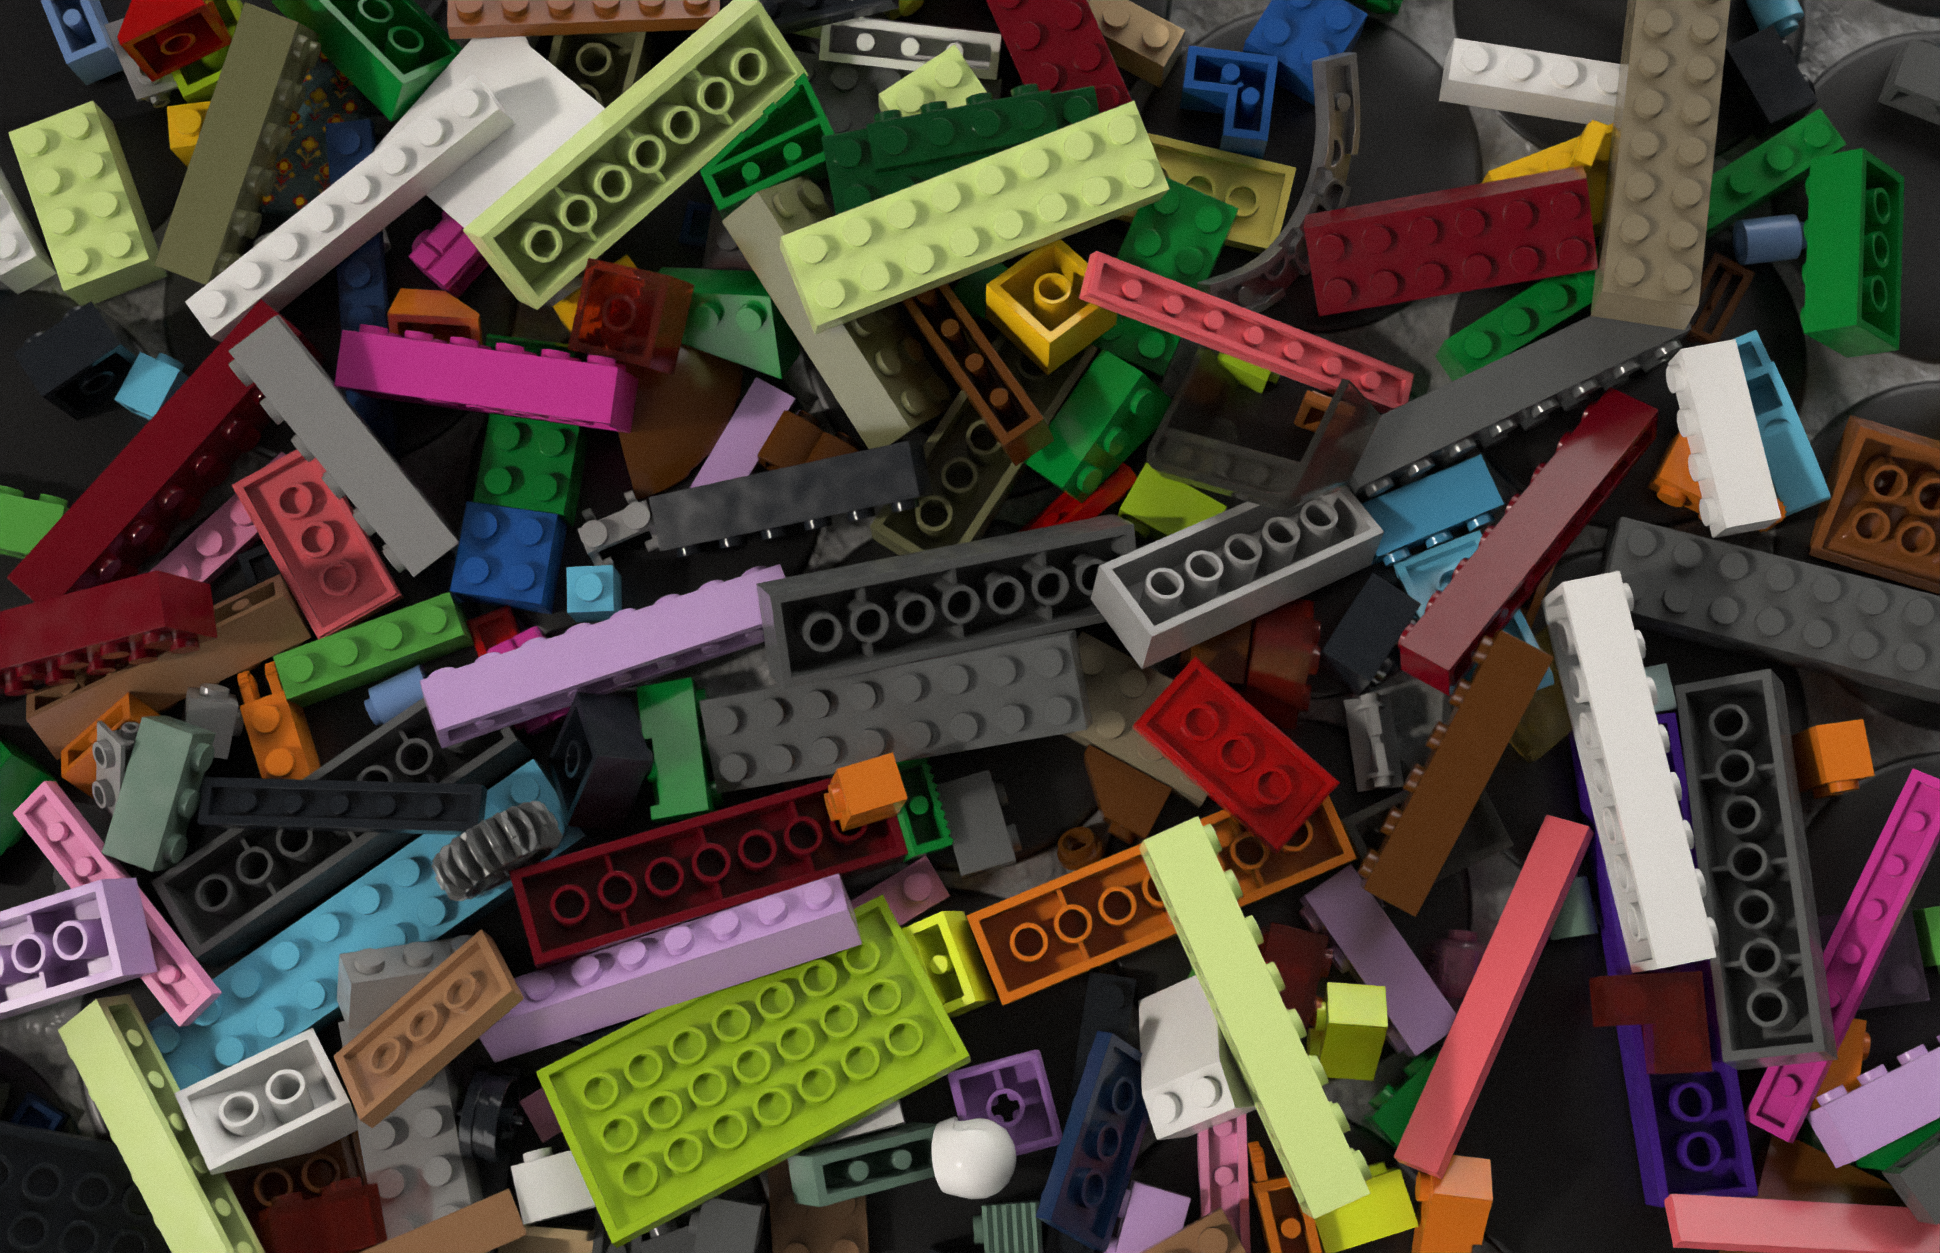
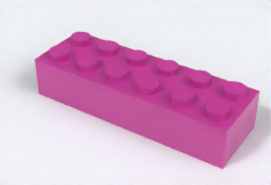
(485, 379)

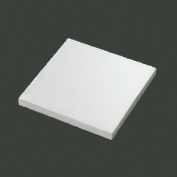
(537, 98)

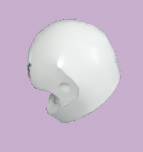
(972, 1157)

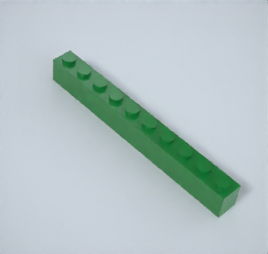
(1568, 297)

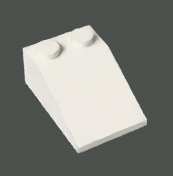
(1187, 1064)
(268, 1106)

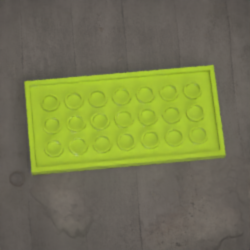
(748, 1076)

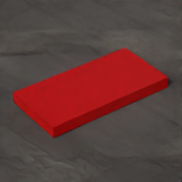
(1235, 755)

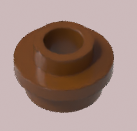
(1079, 848)

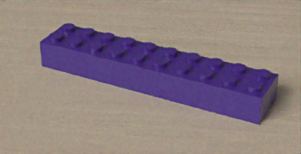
(1684, 1124)

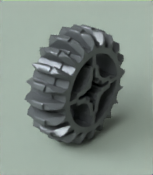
(488, 851)

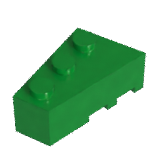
(772, 151)
(736, 320)
(1100, 426)
(680, 751)

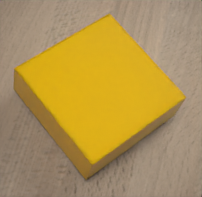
(1588, 145)

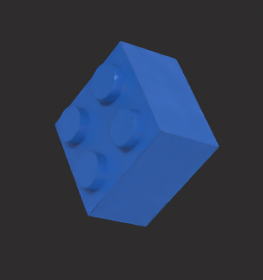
(1303, 33)
(508, 557)

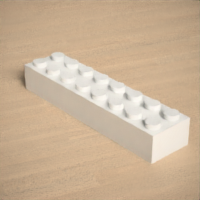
(1629, 773)

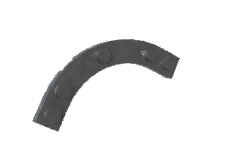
(1336, 139)

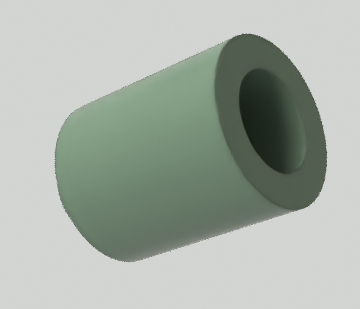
(1577, 912)

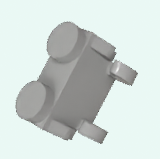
(617, 528)

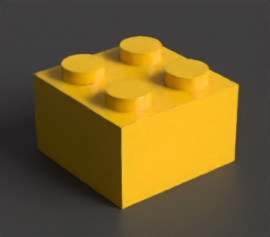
(1041, 307)

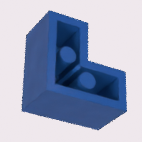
(1236, 86)

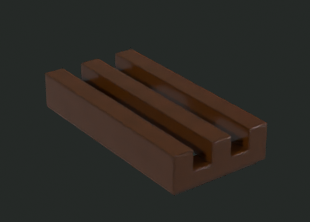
(1731, 267)

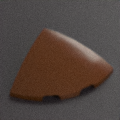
(678, 418)

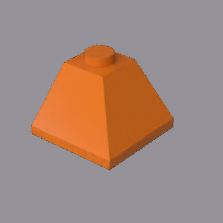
(435, 314)

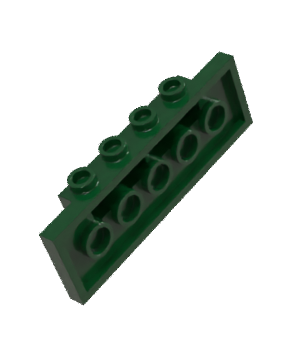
(918, 147)

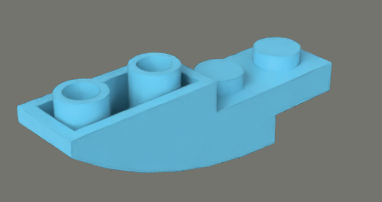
(1786, 446)

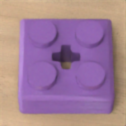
(1023, 1079)

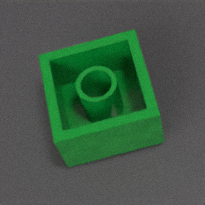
(532, 465)

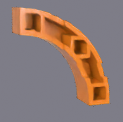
(1453, 1208)

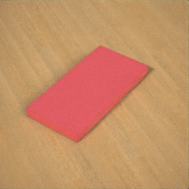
(317, 544)

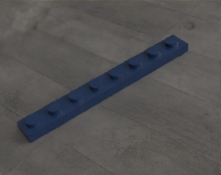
(363, 275)

